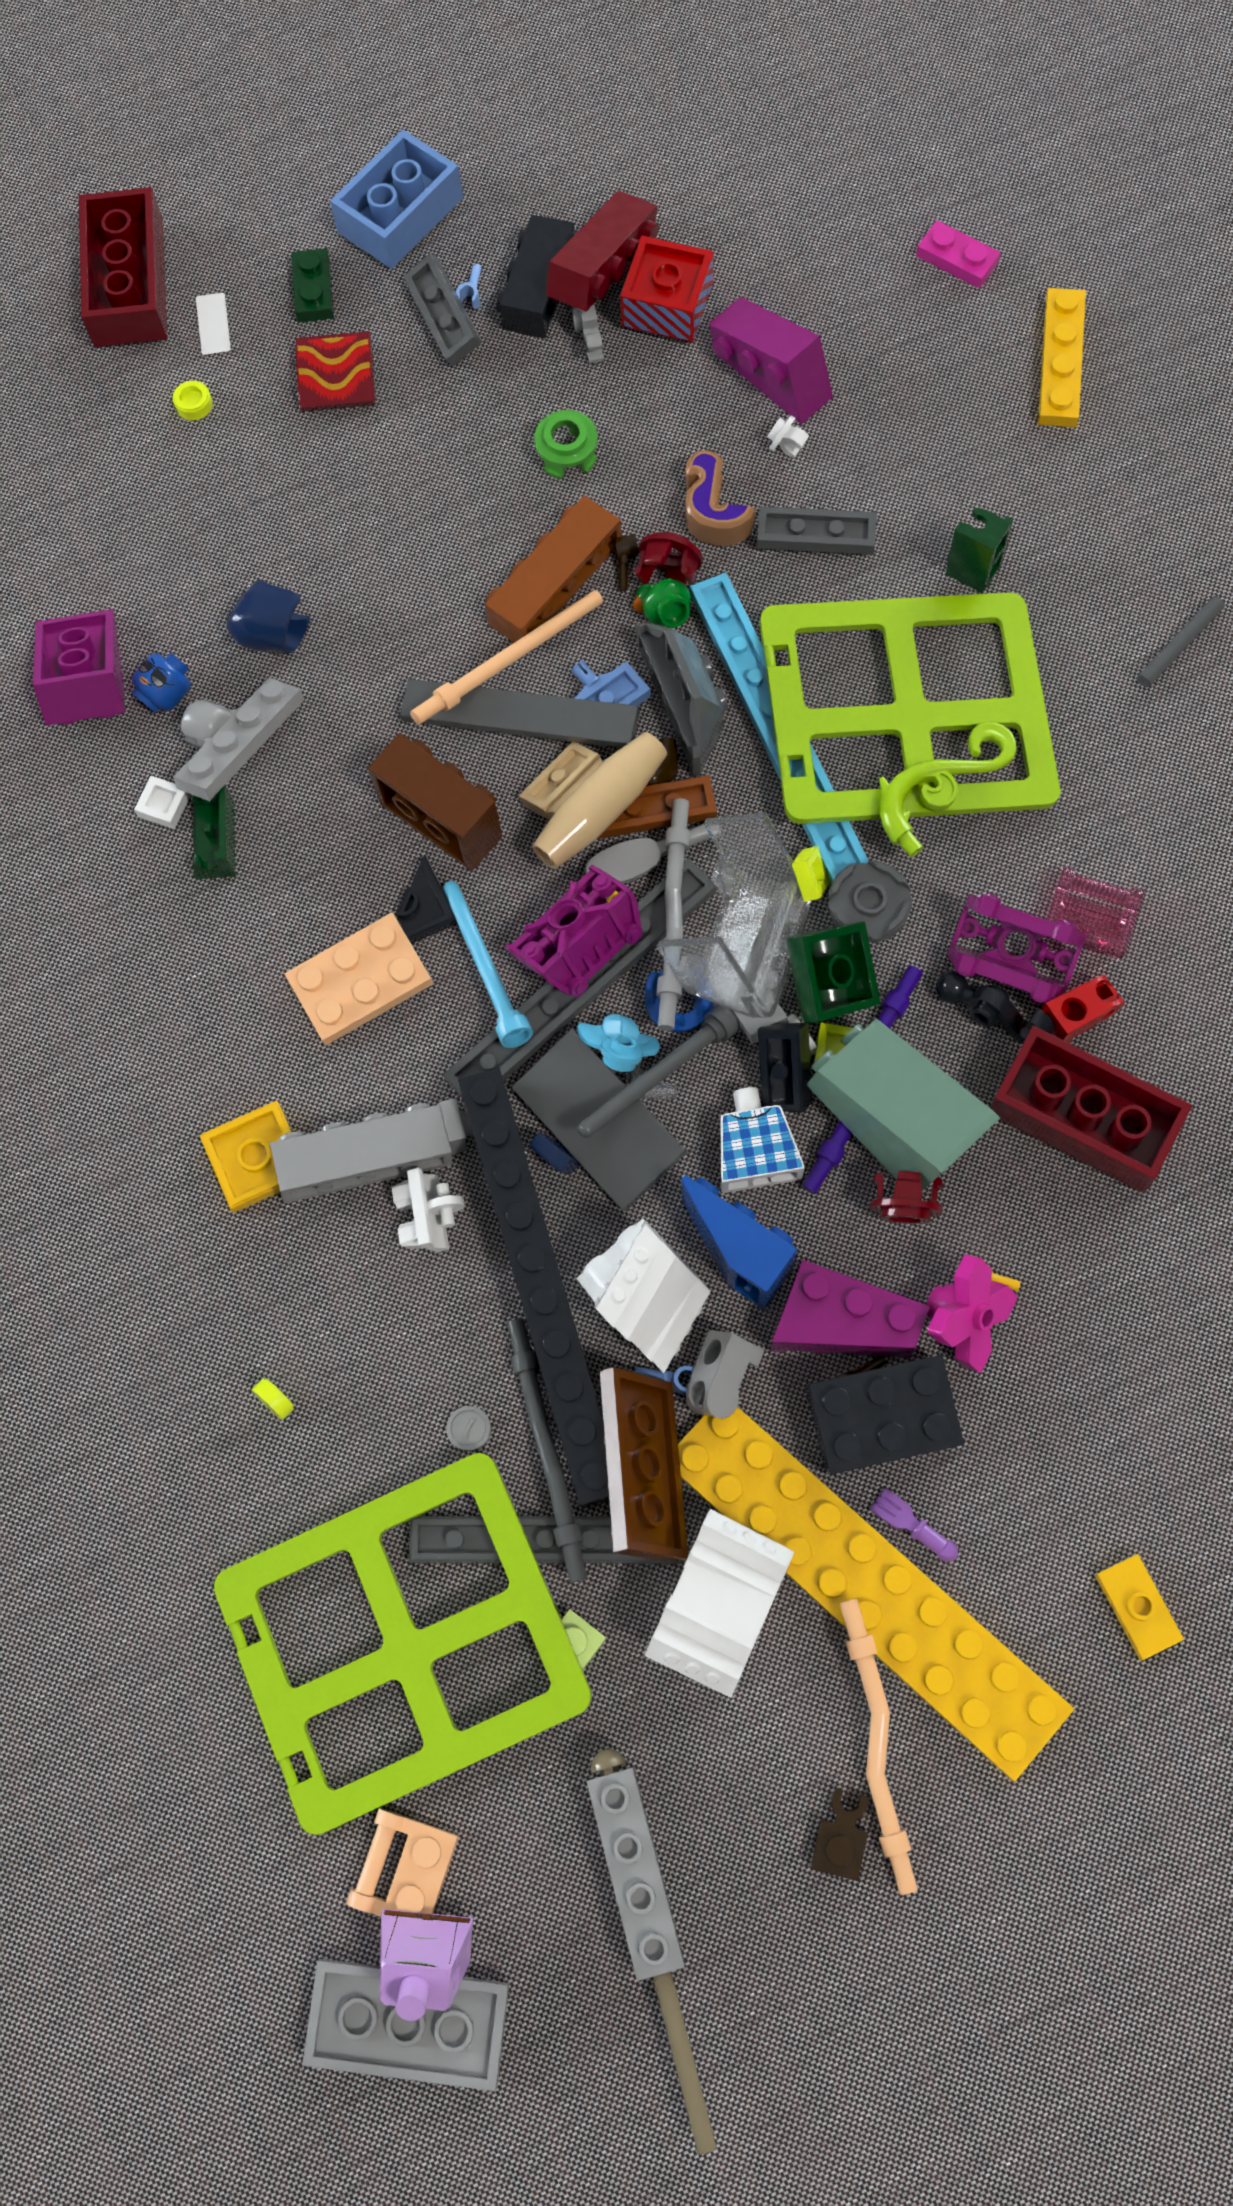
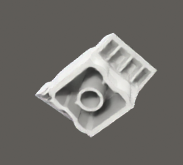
(646, 1292)
(719, 1603)

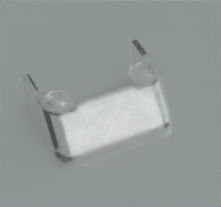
(763, 905)

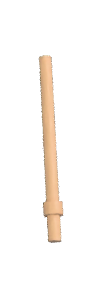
(449, 694)

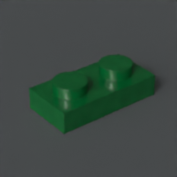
(312, 285)

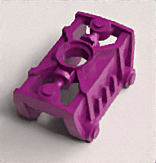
(580, 932)
(1010, 968)

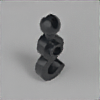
(990, 1006)

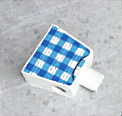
(756, 1145)

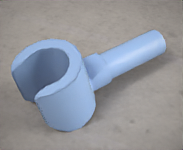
(469, 288)

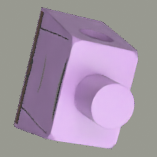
(422, 1960)

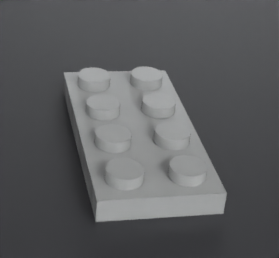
(363, 2036)

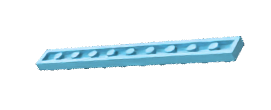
(746, 666)

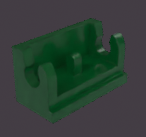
(978, 552)
(214, 836)

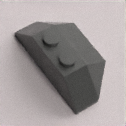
(684, 690)

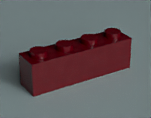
(600, 251)

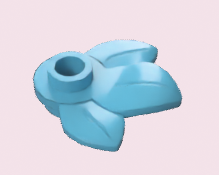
(619, 1042)

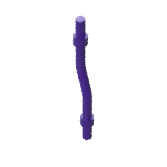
(831, 1151)

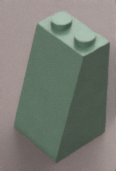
(899, 1102)

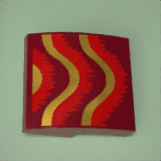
(335, 371)

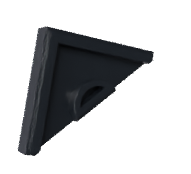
(424, 906)

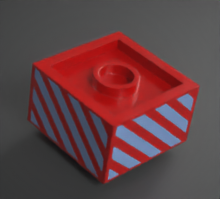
(667, 288)

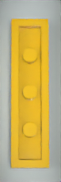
(1062, 357)

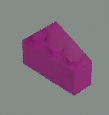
(773, 356)

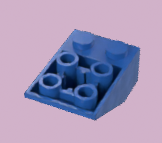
(746, 1253)

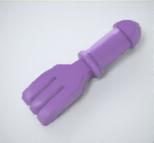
(901, 1517)

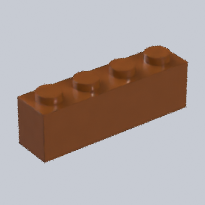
(553, 570)

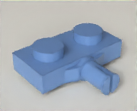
(618, 686)

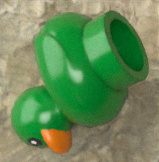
(664, 603)

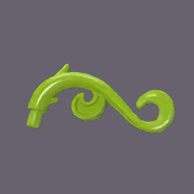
(940, 773)

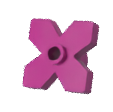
(968, 1310)

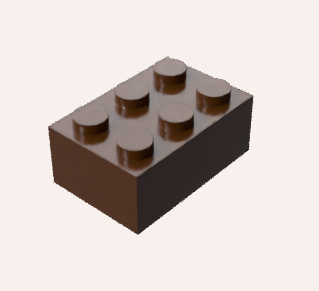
(436, 800)

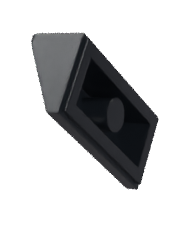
(785, 1066)

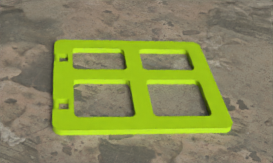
(910, 715)
(406, 1650)

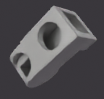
(720, 1373)

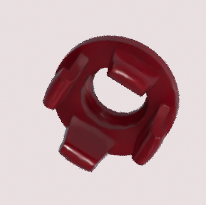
(656, 553)
(907, 1201)

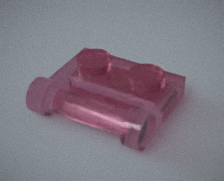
(1106, 927)

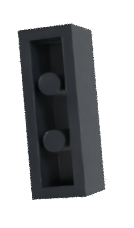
(524, 300)

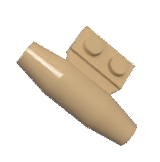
(588, 794)

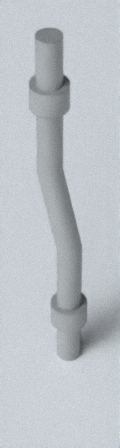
(676, 842)

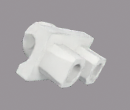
(432, 1210)

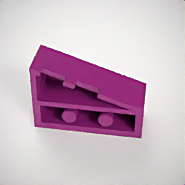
(847, 1316)

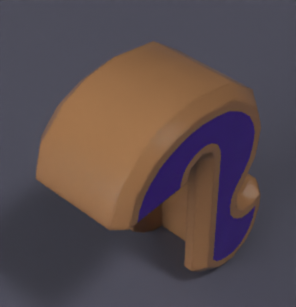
(703, 514)

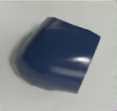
(266, 619)

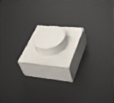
(161, 802)

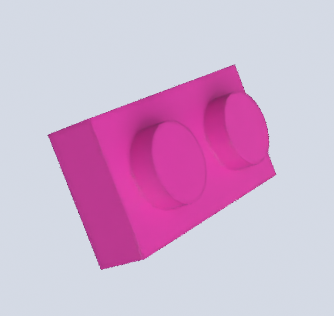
(958, 254)

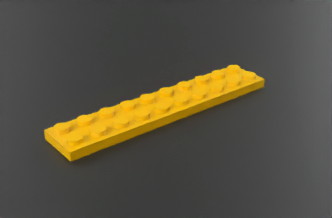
(840, 1558)

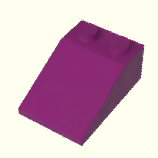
(78, 668)

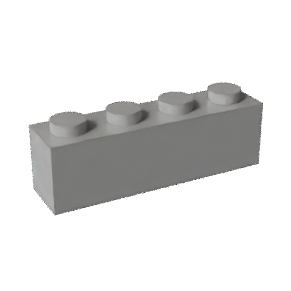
(360, 1152)

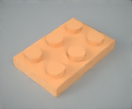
(358, 978)

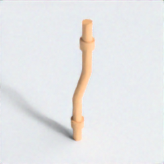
(893, 1840)

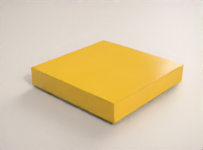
(244, 1157)

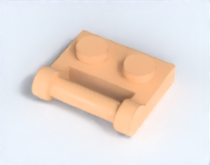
(419, 1871)

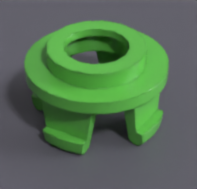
(560, 456)

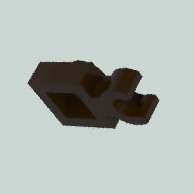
(838, 1843)

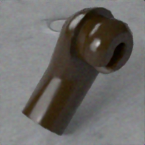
(669, 767)

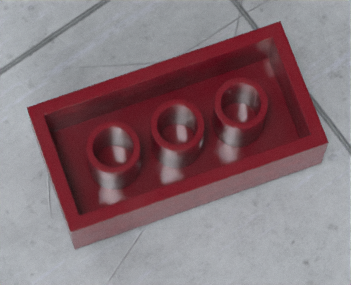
(122, 267)
(1090, 1109)

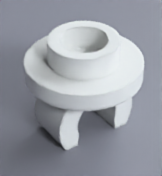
(787, 437)

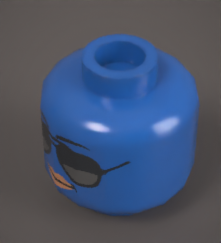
(161, 682)

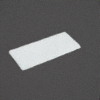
(213, 323)

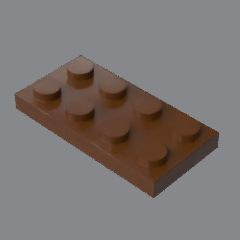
(643, 1466)

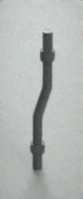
(567, 1533)

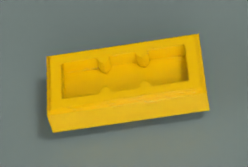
(1139, 1607)

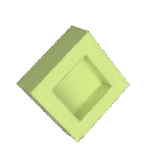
(583, 1637)

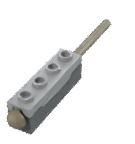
(646, 1916)

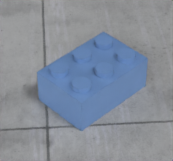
(397, 199)

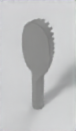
(638, 856)

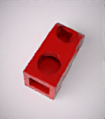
(1083, 1007)

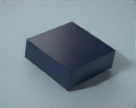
(554, 1154)

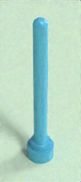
(511, 1026)

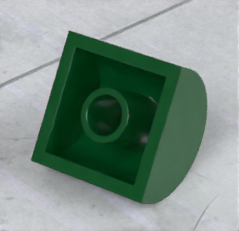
(833, 971)

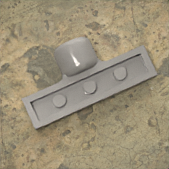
(231, 736)

